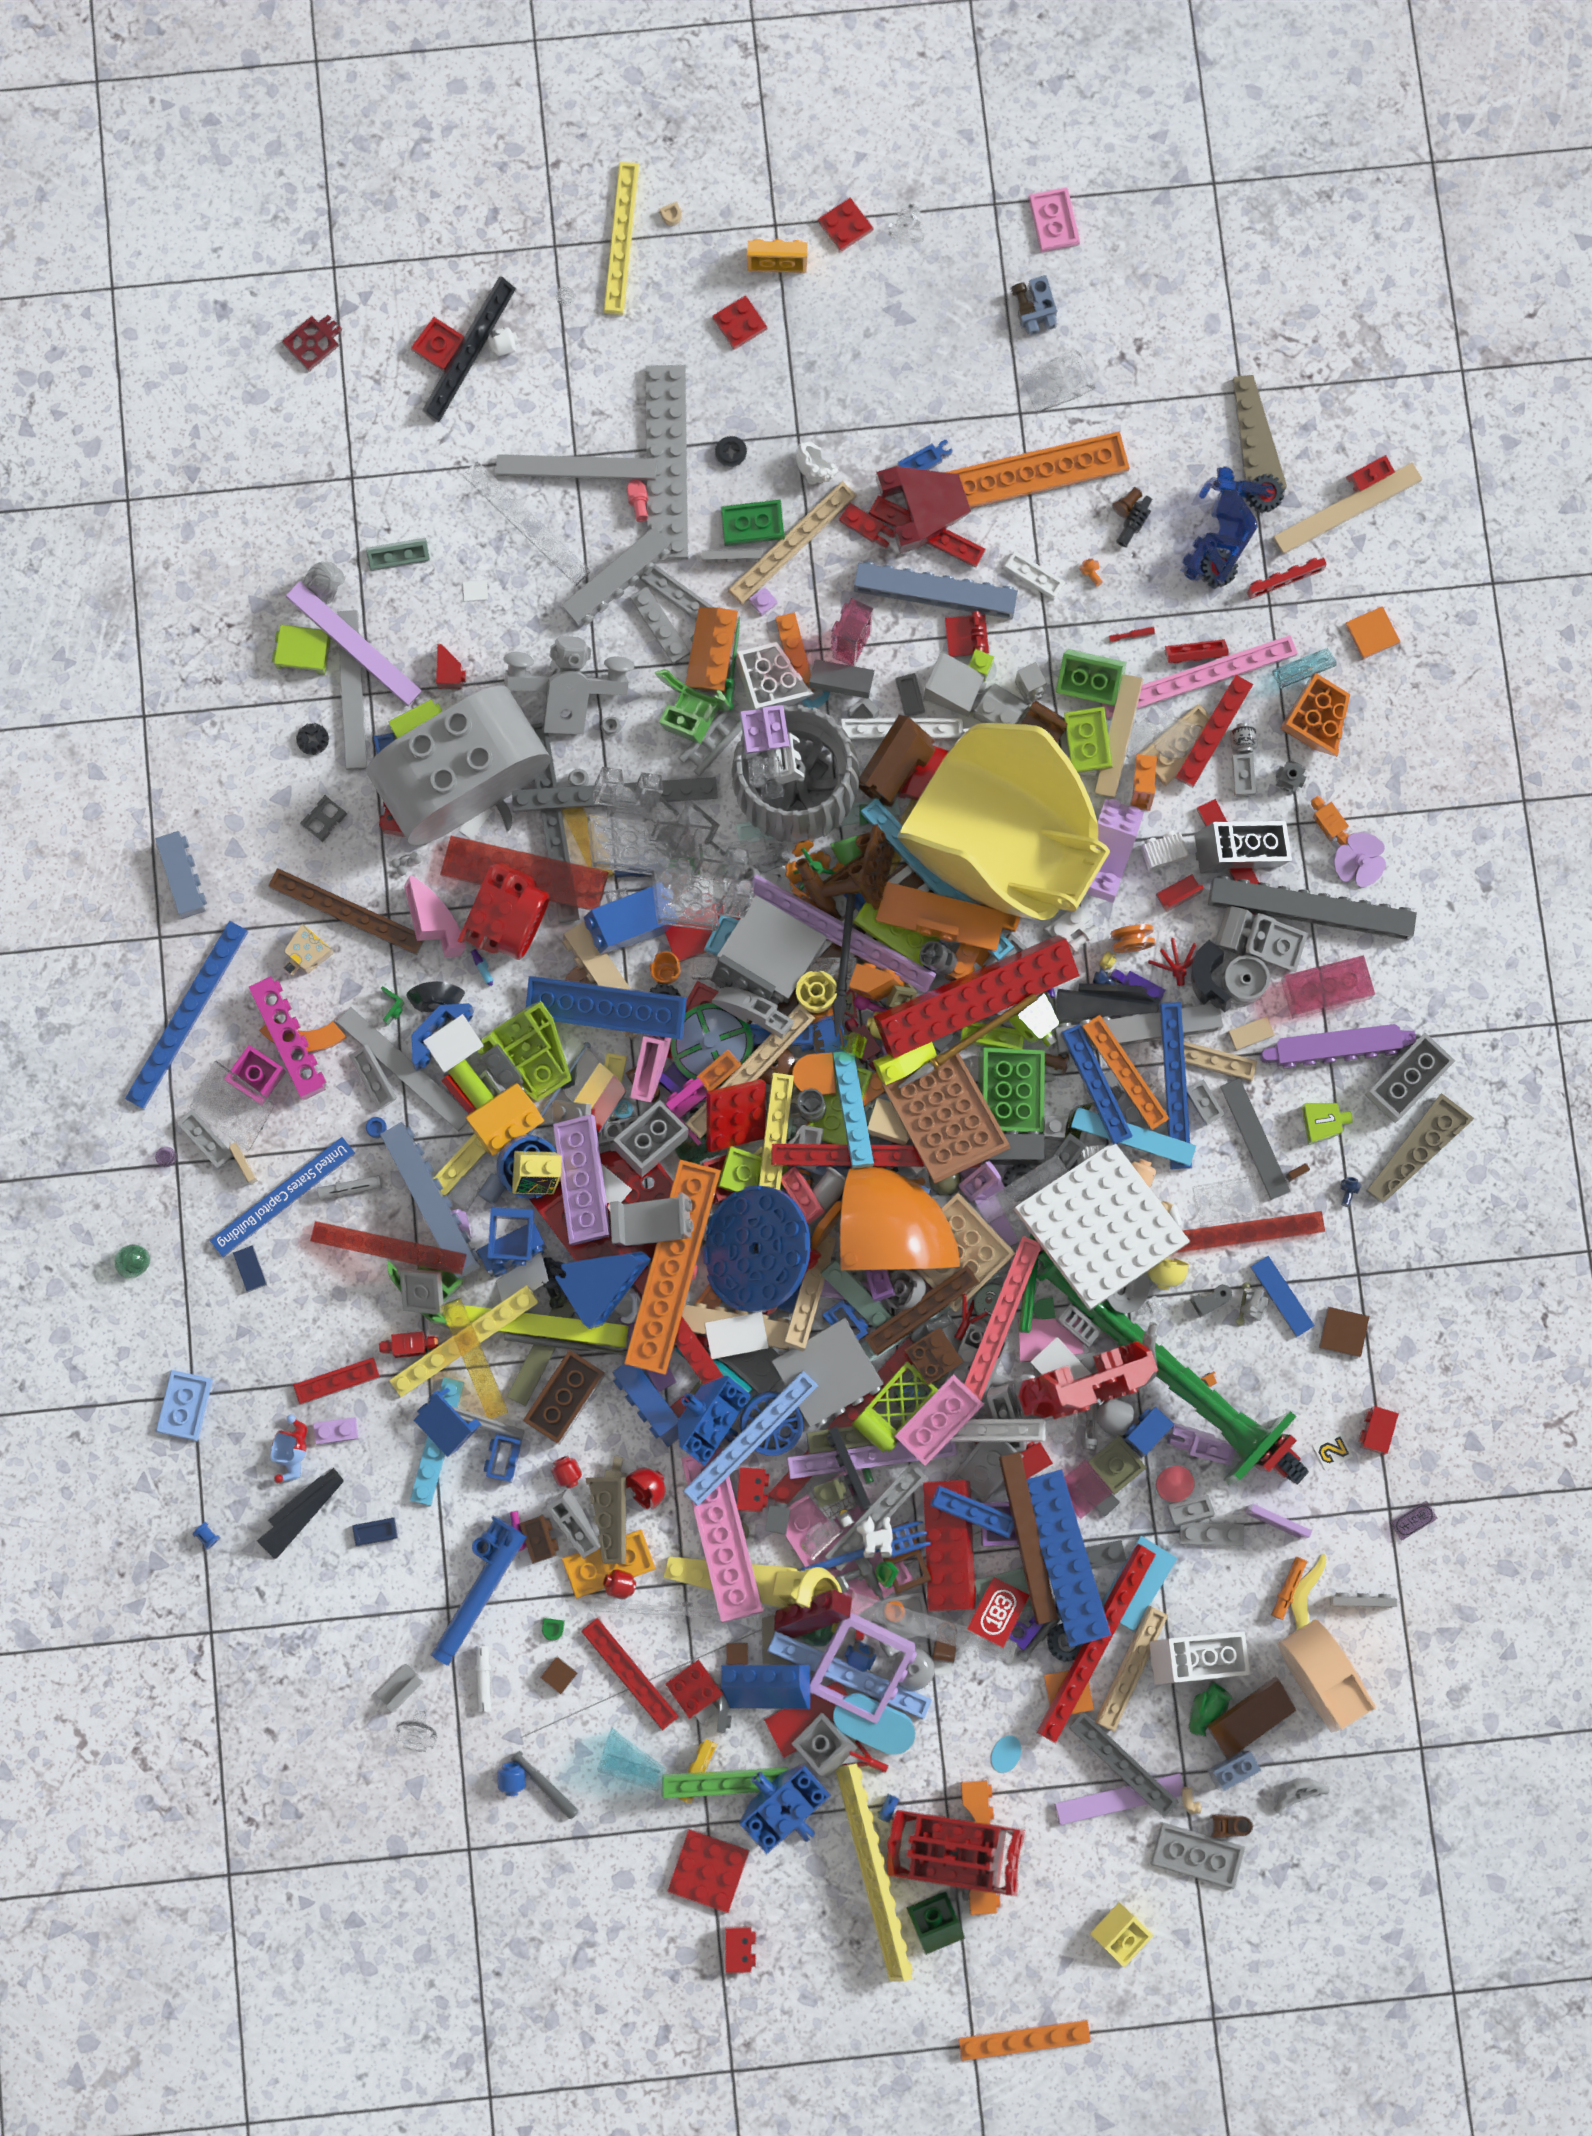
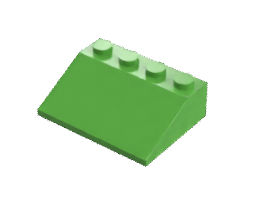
(1013, 1087)

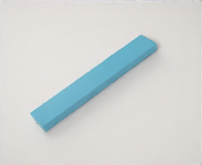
(1142, 1138)

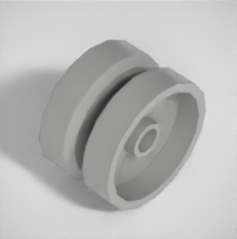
(1254, 971)

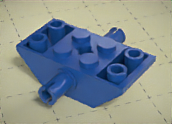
(710, 1417)
(769, 1822)

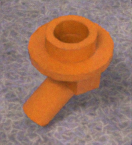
(1089, 567)

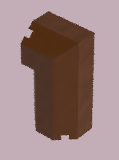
(895, 760)

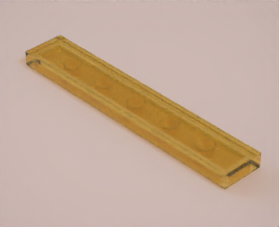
(474, 1358)

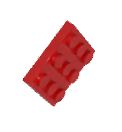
(735, 1115)
(708, 1870)

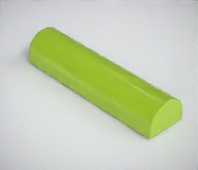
(470, 1084)

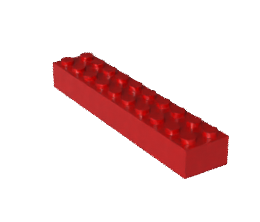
(976, 996)

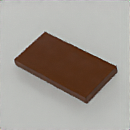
(1251, 1718)

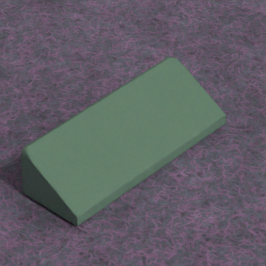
(397, 553)

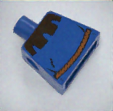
(824, 1037)

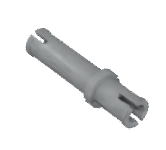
(340, 1189)

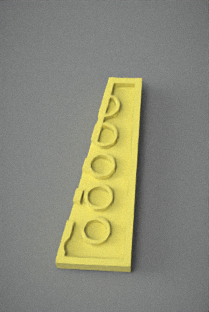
(696, 1573)

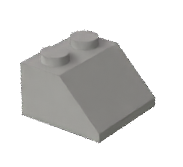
(1000, 707)
(824, 1746)

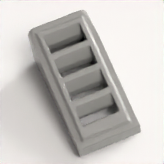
(1077, 1314)

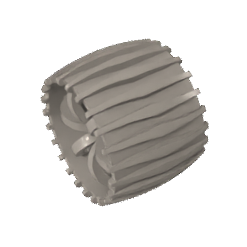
(814, 821)

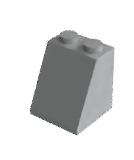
(954, 685)

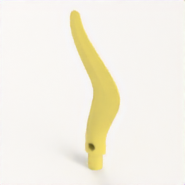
(1301, 1593)

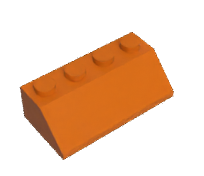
(712, 649)

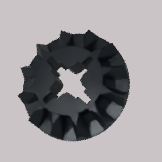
(737, 445)
(312, 748)

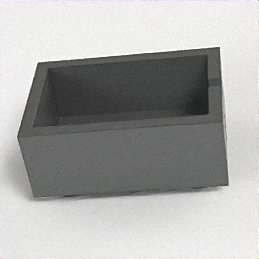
(1025, 1149)

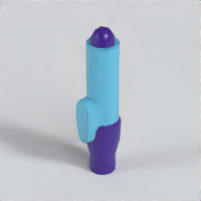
(482, 965)

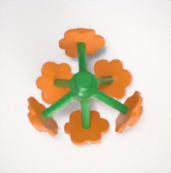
(817, 861)

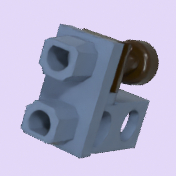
(1040, 309)

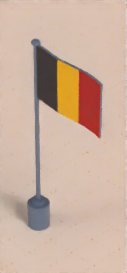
(590, 1085)

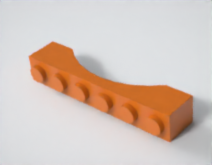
(976, 1800)

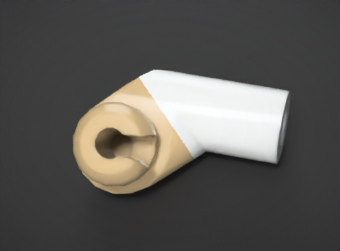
(1173, 1211)

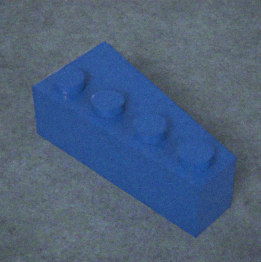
(649, 1402)

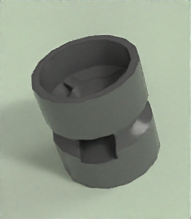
(811, 1105)

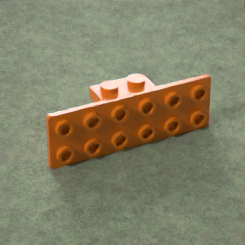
(941, 916)

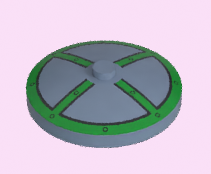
(706, 1036)

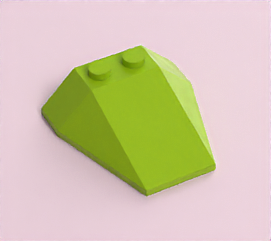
(533, 1048)

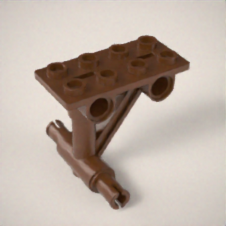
(862, 875)

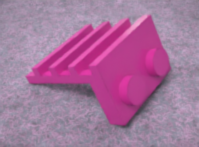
(686, 1100)

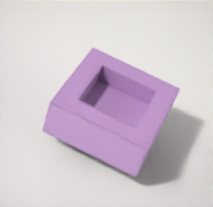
(763, 601)

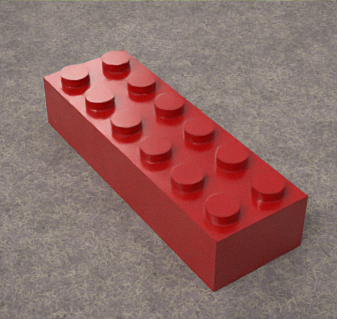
(950, 1553)

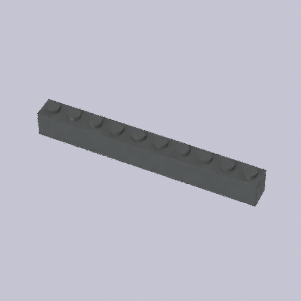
(1313, 908)

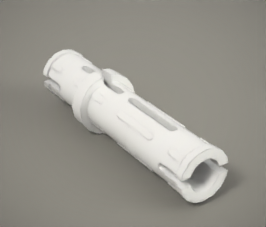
(483, 1678)

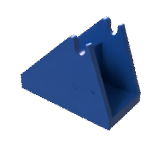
(600, 1284)

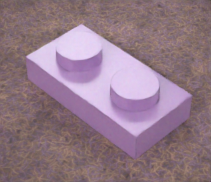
(335, 1430)

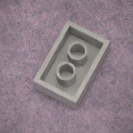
(650, 1138)

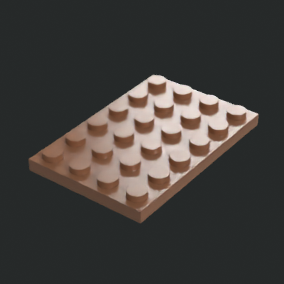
(947, 1119)

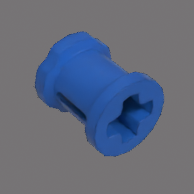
(206, 1536)

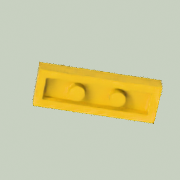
(705, 1752)

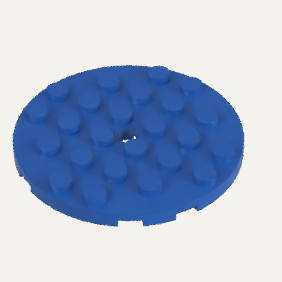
(760, 1279)

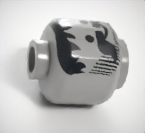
(1243, 738)

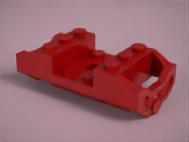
(978, 1858)

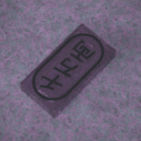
(1413, 1520)

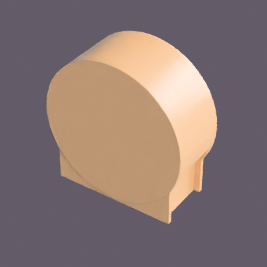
(1325, 1676)

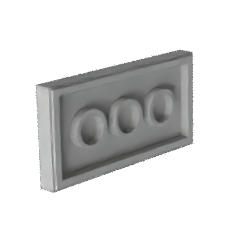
(1198, 1855)

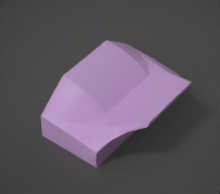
(982, 1183)

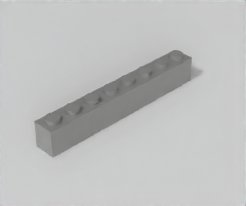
(1147, 1026)

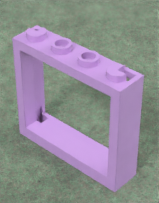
(878, 1633)

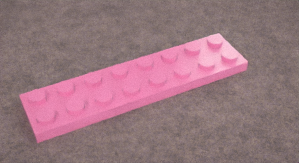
(725, 1547)

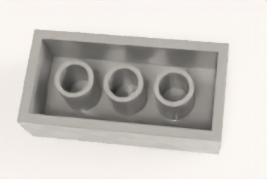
(1410, 1077)

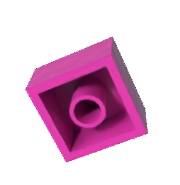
(258, 1071)

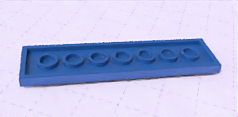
(609, 1007)
(1067, 1560)

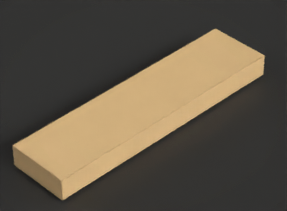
(1219, 1061)

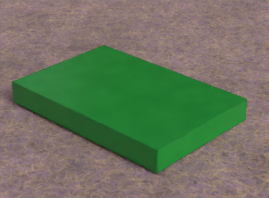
(752, 522)

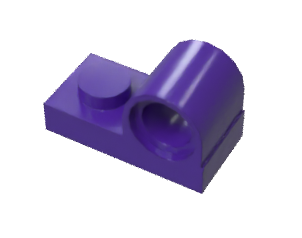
(1028, 1633)

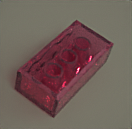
(851, 632)
(1328, 987)

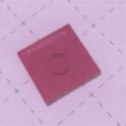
(1086, 1488)

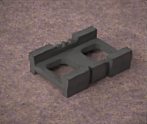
(328, 822)

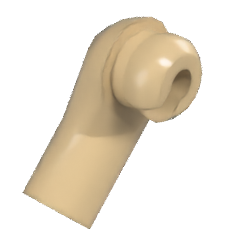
(1187, 1800)

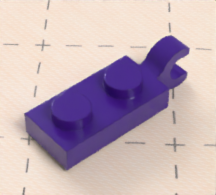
(1134, 979)

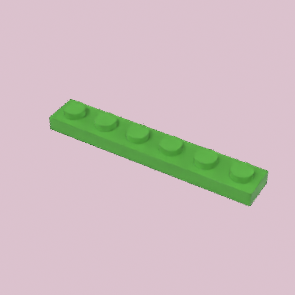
(714, 1782)

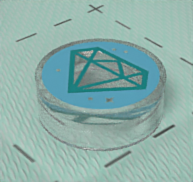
(624, 1110)

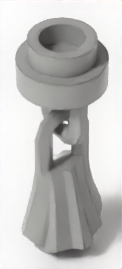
(1088, 1443)

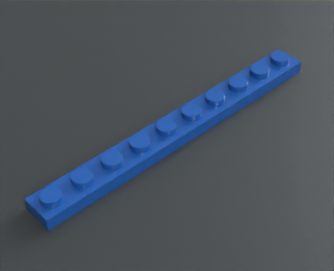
(186, 1015)

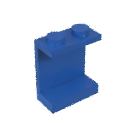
(444, 1424)

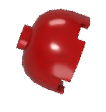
(647, 1486)

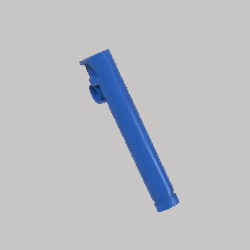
(502, 1548)

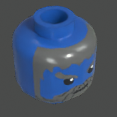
(860, 1656)

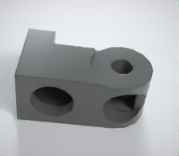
(1217, 1298)

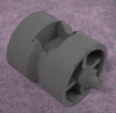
(938, 958)

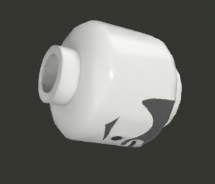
(503, 341)

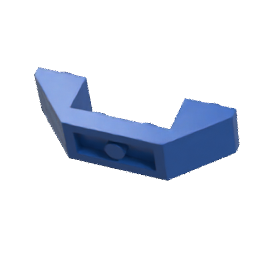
(421, 1054)

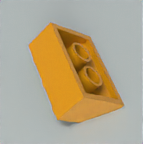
(777, 256)
(504, 1118)

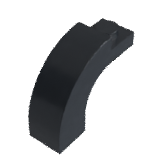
(1205, 989)

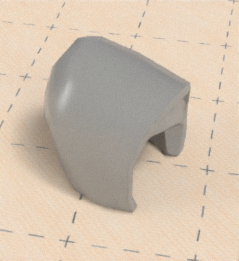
(1115, 1416)

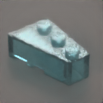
(629, 1763)

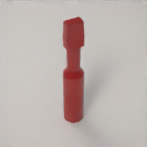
(1133, 634)

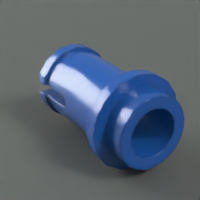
(888, 1809)

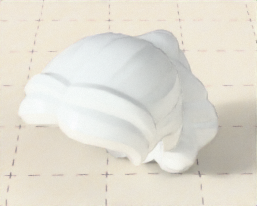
(812, 465)
(629, 1306)

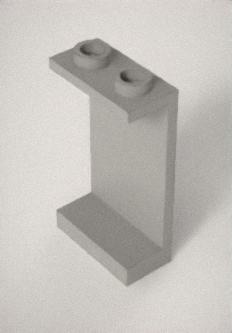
(651, 1221)

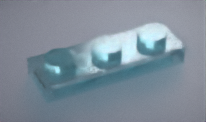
(1304, 668)

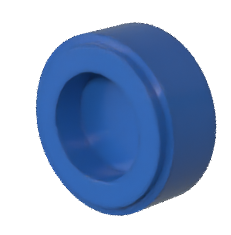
(375, 1127)

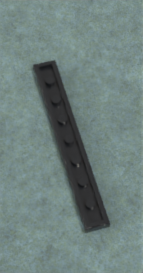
(469, 349)

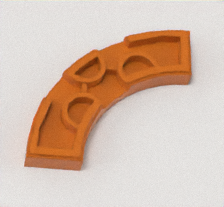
(317, 1039)

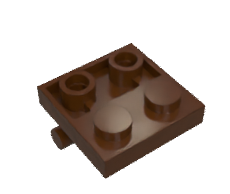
(1047, 719)
(933, 1356)

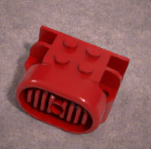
(505, 912)

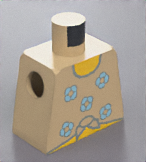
(306, 951)

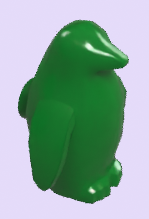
(1207, 1708)

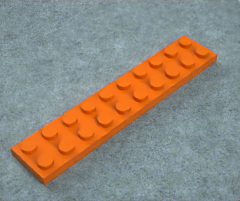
(1043, 469)
(672, 1274)

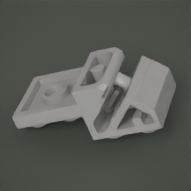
(1261, 938)

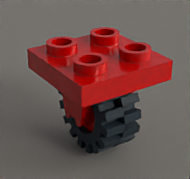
(1283, 1460)

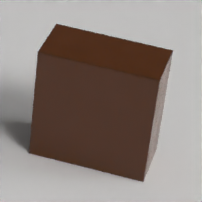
(559, 1675)

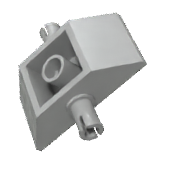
(968, 1352)

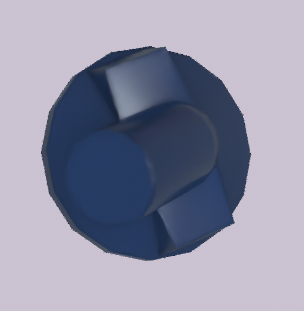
(1101, 978)
(1350, 1186)

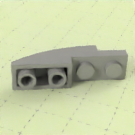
(754, 1008)

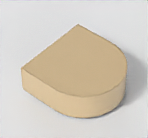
(671, 214)

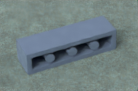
(180, 874)

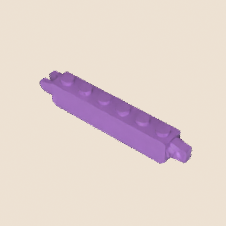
(1338, 1045)

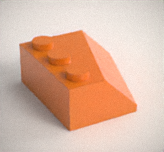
(1318, 715)

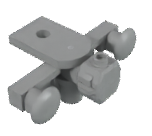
(566, 684)

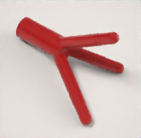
(965, 1318)
(868, 1760)

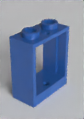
(515, 1214)

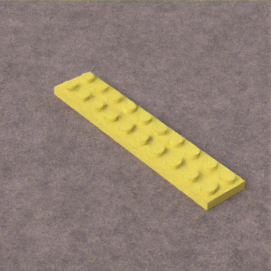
(873, 1873)

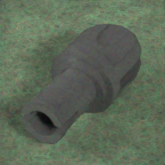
(929, 1326)

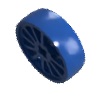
(791, 1440)

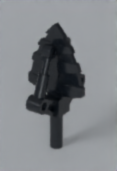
(552, 1269)

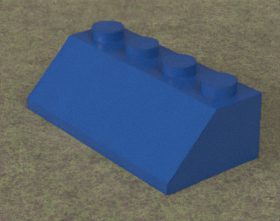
(766, 1686)

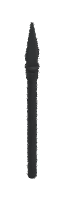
(839, 1003)

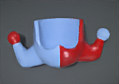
(289, 1450)

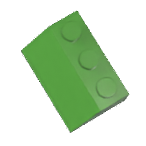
(1090, 677)

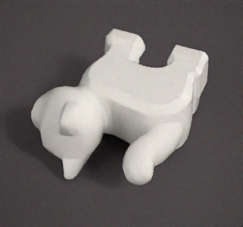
(876, 1539)

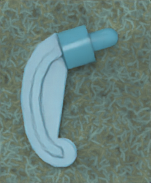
(819, 701)

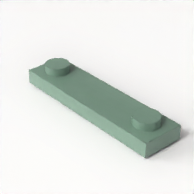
(856, 1294)

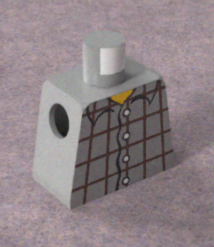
(839, 1509)

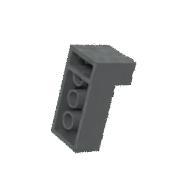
(1242, 845)

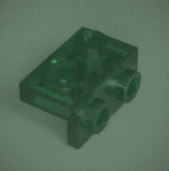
(691, 1152)

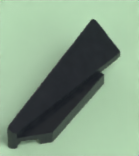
(1105, 1001)
(298, 1512)

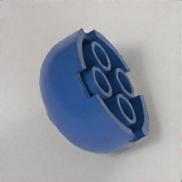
(505, 1159)

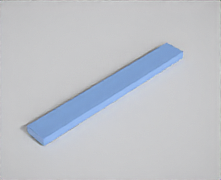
(750, 1438)
(843, 1673)

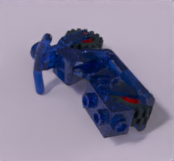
(1235, 523)

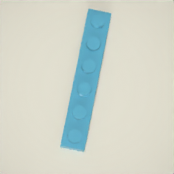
(852, 1110)
(432, 1456)

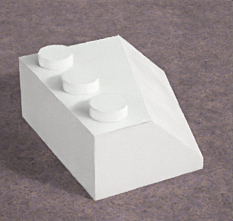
(770, 677)

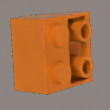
(873, 983)

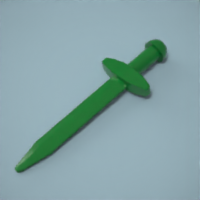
(730, 683)

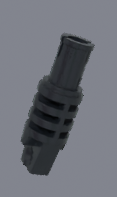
(1134, 521)

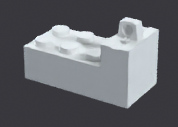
(1199, 1658)

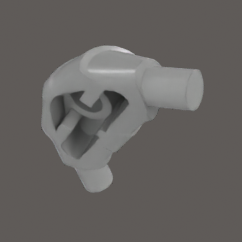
(1299, 1790)

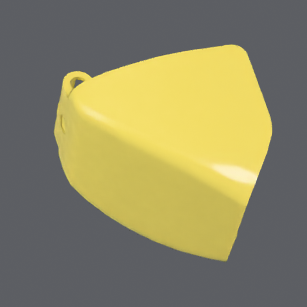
(1008, 823)

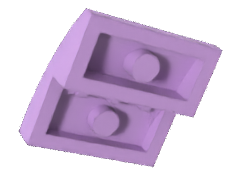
(764, 729)

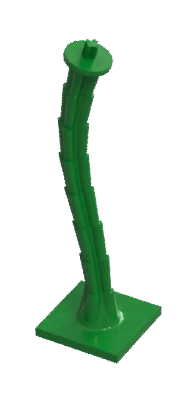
(1240, 1431)

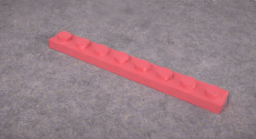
(1002, 1316)

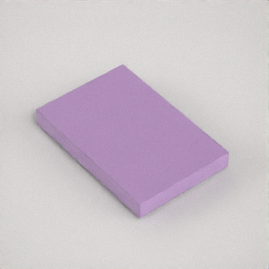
(1278, 1521)

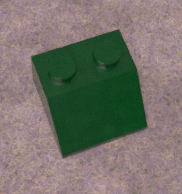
(935, 1923)

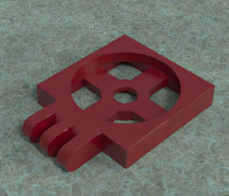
(324, 330)

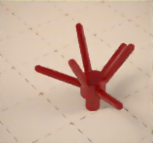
(1178, 969)

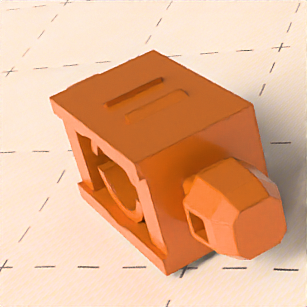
(1330, 821)

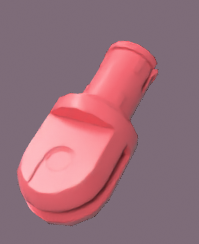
(638, 498)

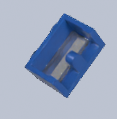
(503, 1458)

